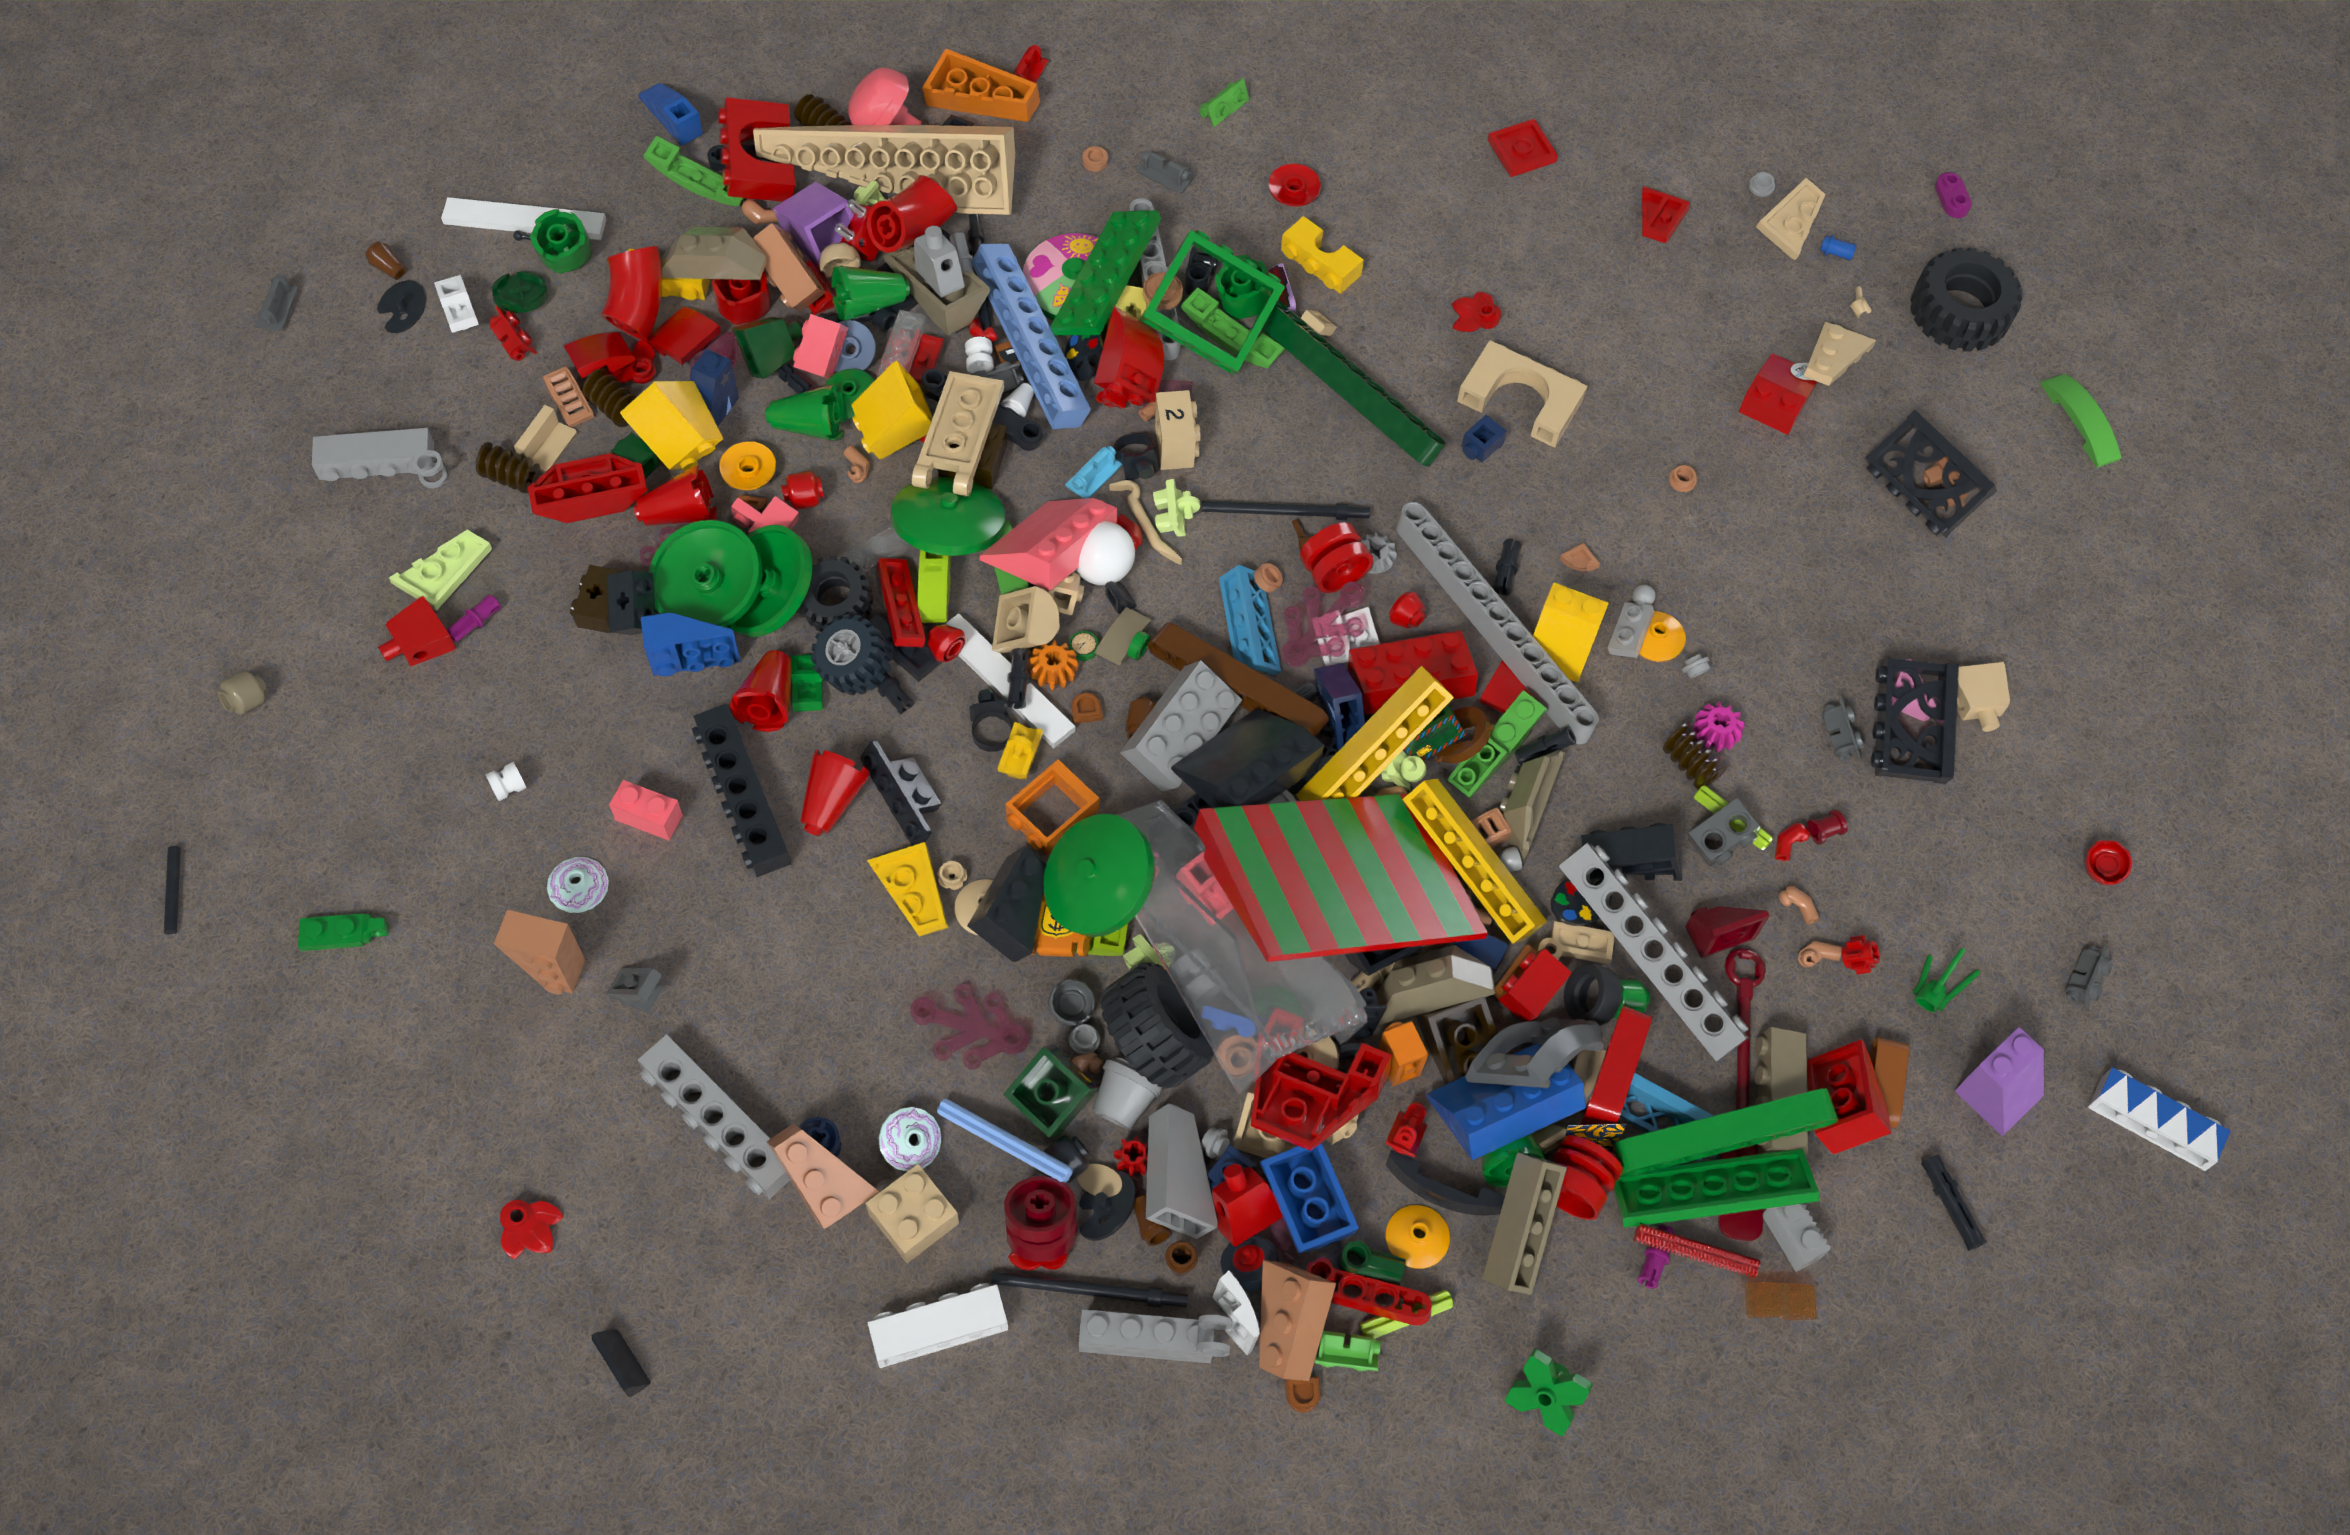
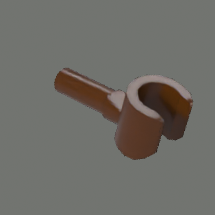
(1301, 534)

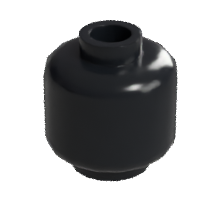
(1071, 1152)

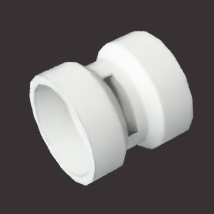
(979, 354)
(506, 781)

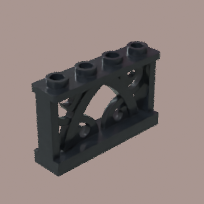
(1927, 436)
(1944, 692)

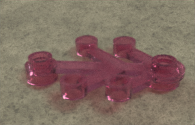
(1321, 627)
(972, 1029)

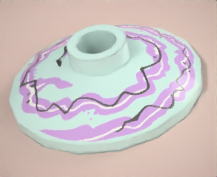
(579, 896)
(895, 1138)

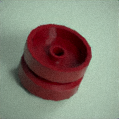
(1040, 1218)

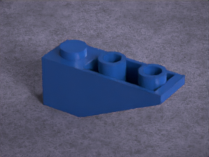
(673, 112)

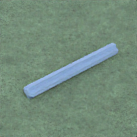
(1005, 1140)

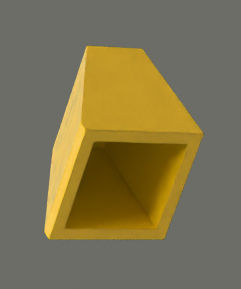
(891, 412)
(674, 423)
(1569, 628)

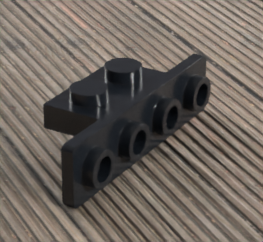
(903, 790)

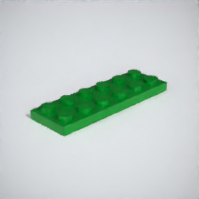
(1105, 273)
(1716, 1188)

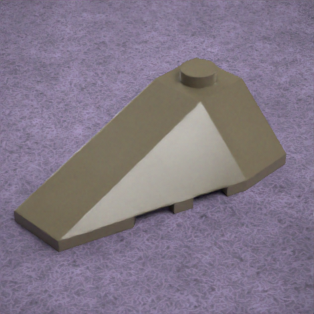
(947, 312)

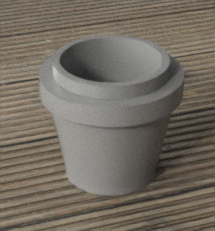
(1123, 1093)

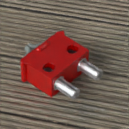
(857, 233)

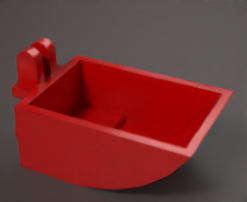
(1129, 362)

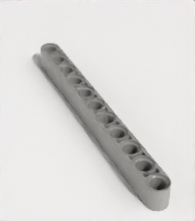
(1496, 622)

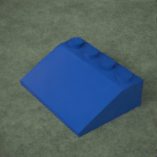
(1497, 1114)

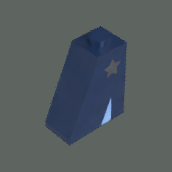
(715, 383)
(1340, 701)

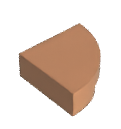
(1580, 558)

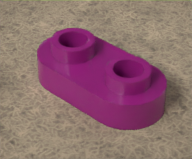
(1951, 192)

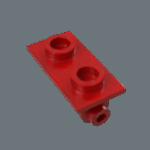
(1031, 64)
(507, 325)
(1408, 1130)

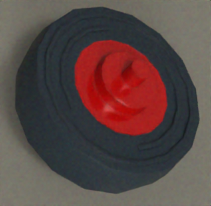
(1246, 1261)

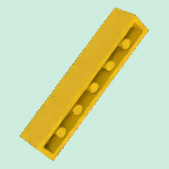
(1379, 739)
(1474, 860)

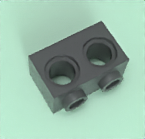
(1718, 827)

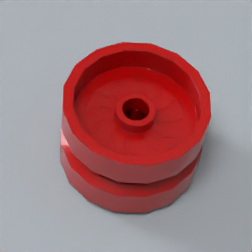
(1336, 557)

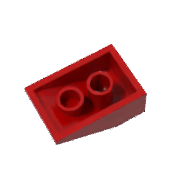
(1777, 395)
(1854, 1094)

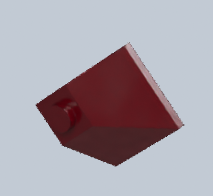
(1724, 928)

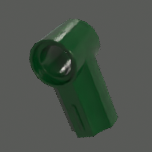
(1374, 1263)

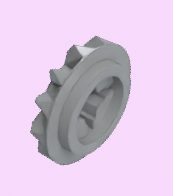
(1387, 552)

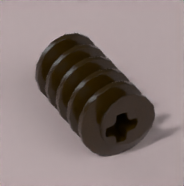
(816, 112)
(608, 395)
(506, 467)
(1692, 758)

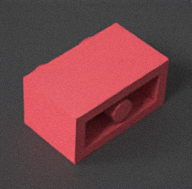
(820, 346)
(646, 810)

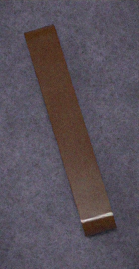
(1257, 691)

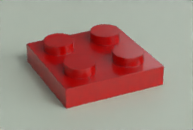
(1522, 147)

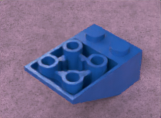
(684, 644)

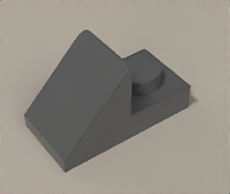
(636, 987)

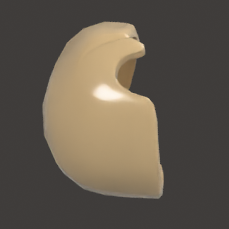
(837, 255)

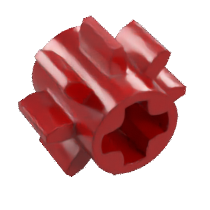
(1860, 954)
(1124, 1155)

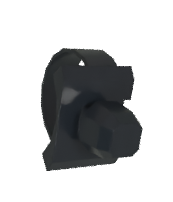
(1139, 465)
(989, 707)

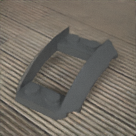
(1559, 1044)

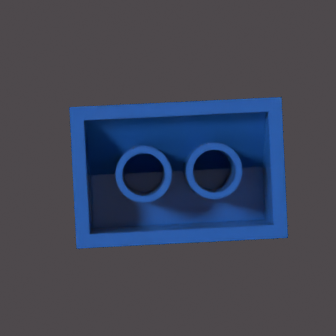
(1309, 1197)

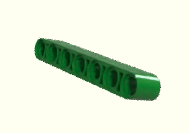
(1725, 1132)

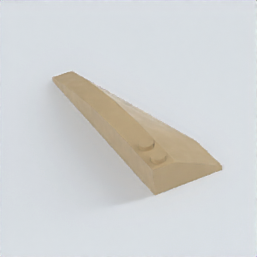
(966, 161)

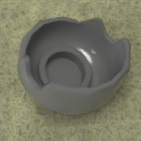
(1071, 1002)

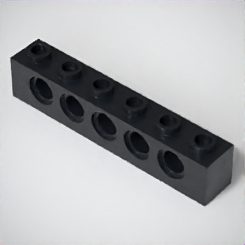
(717, 725)

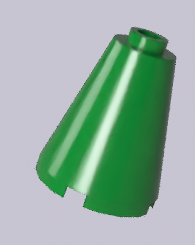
(866, 291)
(810, 413)
(1499, 1163)

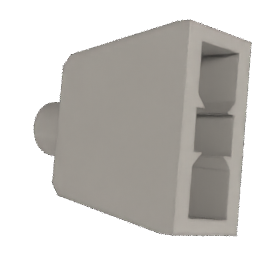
(938, 262)

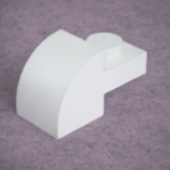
(456, 303)

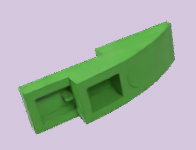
(1504, 740)

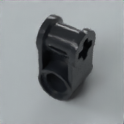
(1199, 271)

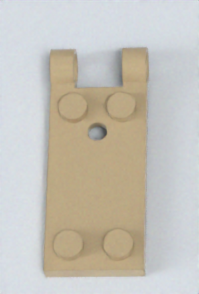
(961, 419)

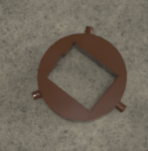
(1465, 750)

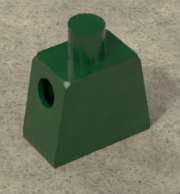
(767, 344)

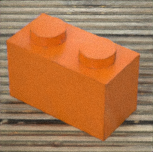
(1407, 1052)

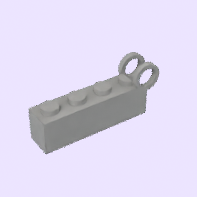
(377, 454)
(1152, 1336)

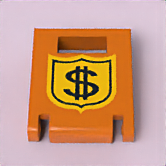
(1056, 940)

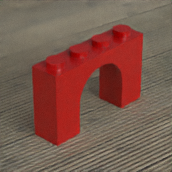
(743, 173)

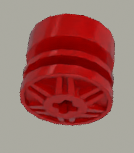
(1587, 1177)

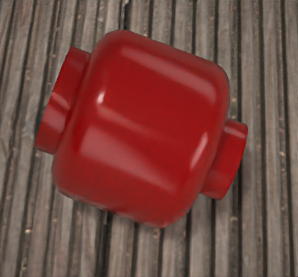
(803, 490)

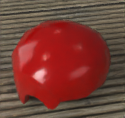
(2108, 862)

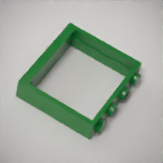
(1187, 338)

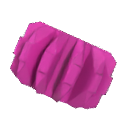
(1718, 726)

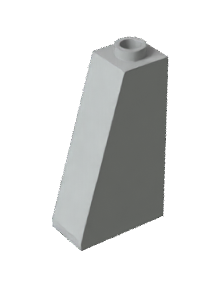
(1177, 1174)

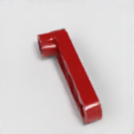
(1370, 1290)

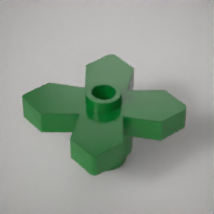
(1550, 1389)

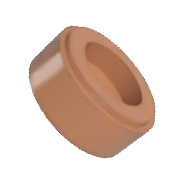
(1095, 158)
(1268, 577)

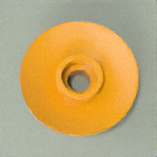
(747, 456)
(1666, 645)
(1418, 1252)

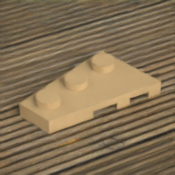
(1791, 219)
(1836, 352)

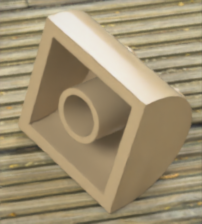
(1025, 620)

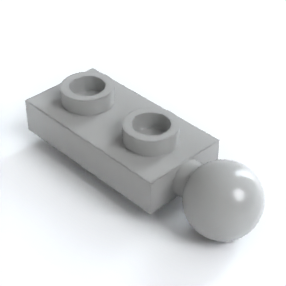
(1633, 623)

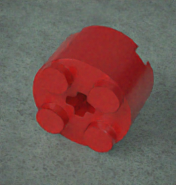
(741, 299)

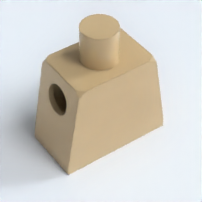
(1983, 693)

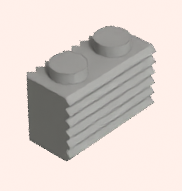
(1796, 1234)

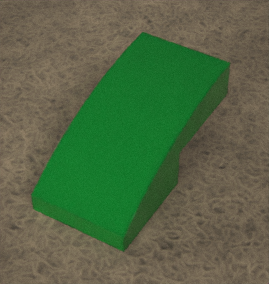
(807, 685)

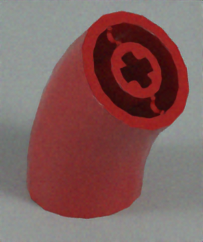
(906, 216)
(634, 291)

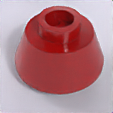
(1407, 611)
(946, 642)

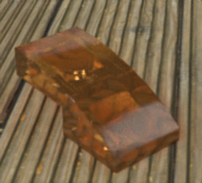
(1780, 1300)

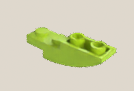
(934, 587)

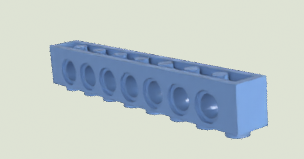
(1031, 336)

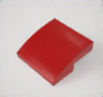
(683, 335)
(599, 350)
(1502, 689)

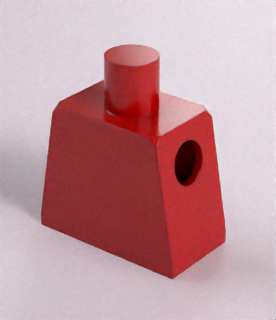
(416, 634)
(1243, 1204)

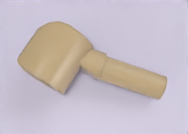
(1860, 304)

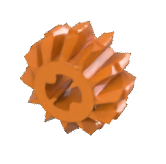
(1042, 665)

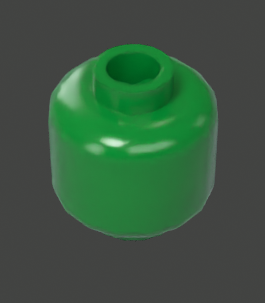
(1633, 995)

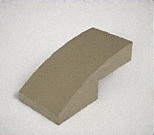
(1120, 634)

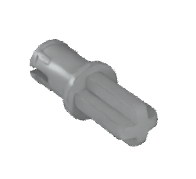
(959, 241)

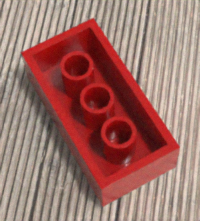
(1387, 666)

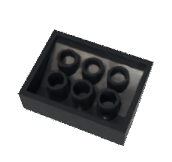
(1250, 761)

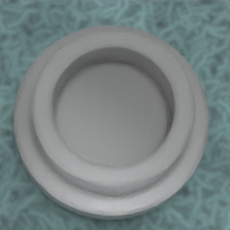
(1762, 184)
(1696, 666)
(1084, 1039)
(1215, 1142)

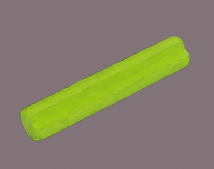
(1714, 803)
(1380, 1325)

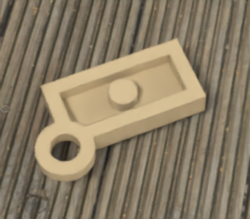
(1580, 943)

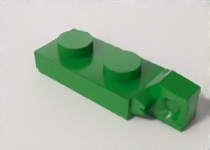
(339, 931)

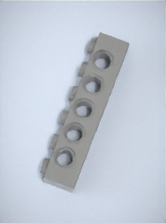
(669, 1057)

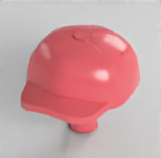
(880, 100)

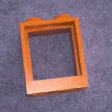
(1069, 784)

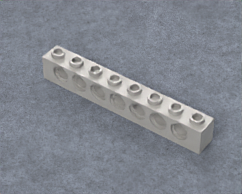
(1578, 871)

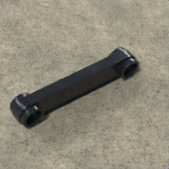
(1016, 425)

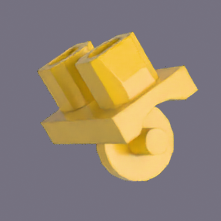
(1020, 751)

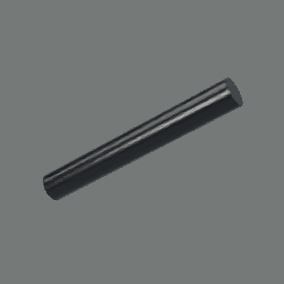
(172, 890)

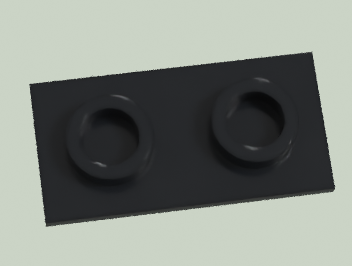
(1373, 1011)

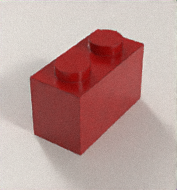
(1534, 984)

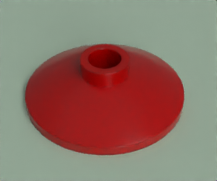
(1296, 177)

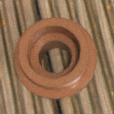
(1686, 473)

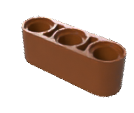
(1890, 1066)

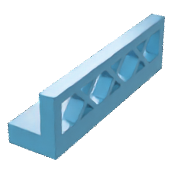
(1244, 621)
(1660, 1100)

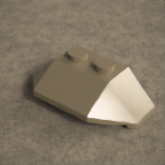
(714, 255)
(1529, 798)
(1433, 983)

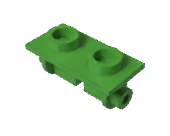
(1226, 102)
(1359, 1355)

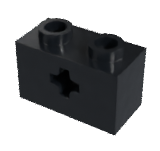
(629, 600)

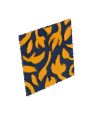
(1603, 1135)

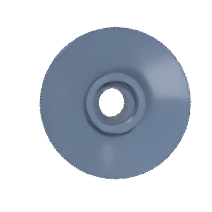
(865, 347)

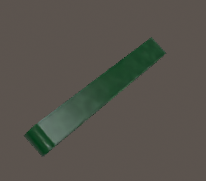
(1353, 385)

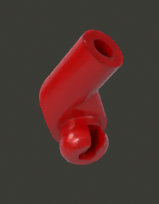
(976, 330)
(1133, 529)
(1787, 837)

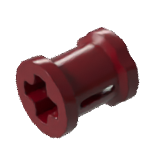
(1827, 826)

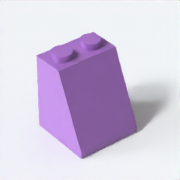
(813, 218)
(2006, 1082)

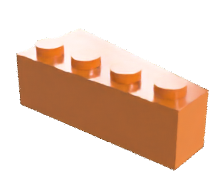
(979, 89)

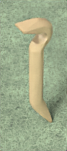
(1143, 519)

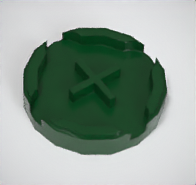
(519, 292)

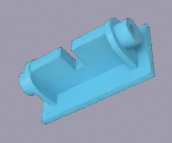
(1094, 473)

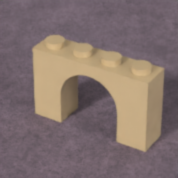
(1503, 366)

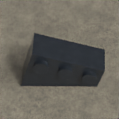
(1639, 851)
(1012, 906)

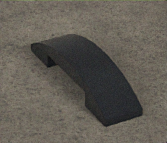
(1406, 1170)

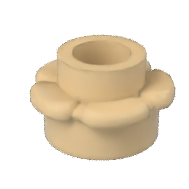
(946, 870)

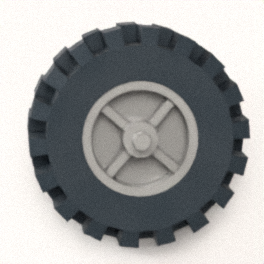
(851, 654)

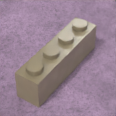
(1781, 1075)
(1524, 1223)

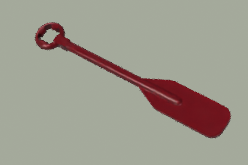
(1746, 1224)

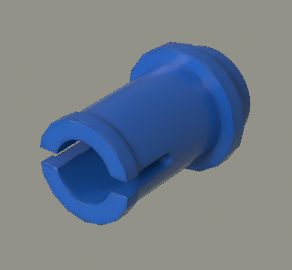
(1837, 247)

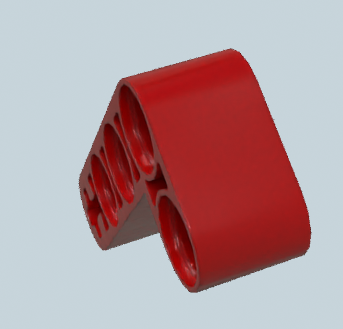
(1617, 1068)

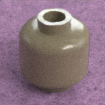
(242, 692)

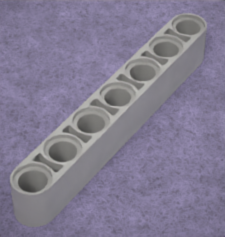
(1153, 262)

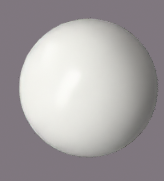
(1106, 554)

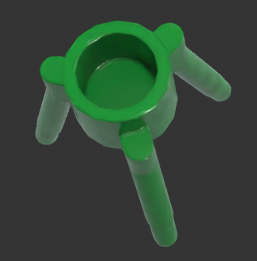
(1932, 995)

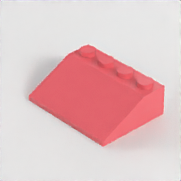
(1049, 541)

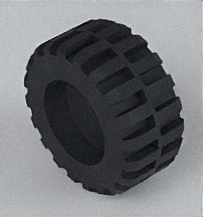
(1958, 324)
(1154, 1026)

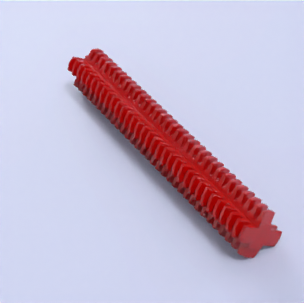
(1697, 1249)

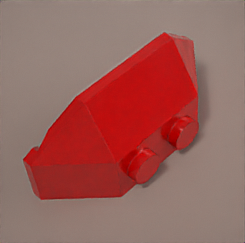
(587, 488)

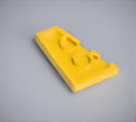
(913, 886)

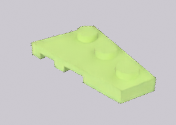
(443, 571)

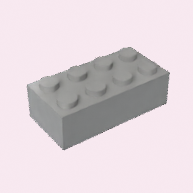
(1180, 723)

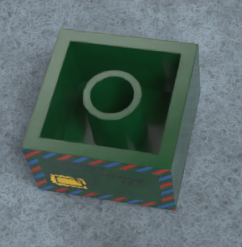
(1436, 735)
(1051, 1091)

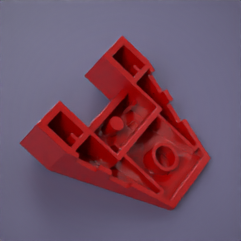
(1312, 1101)

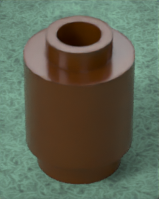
(1137, 713)

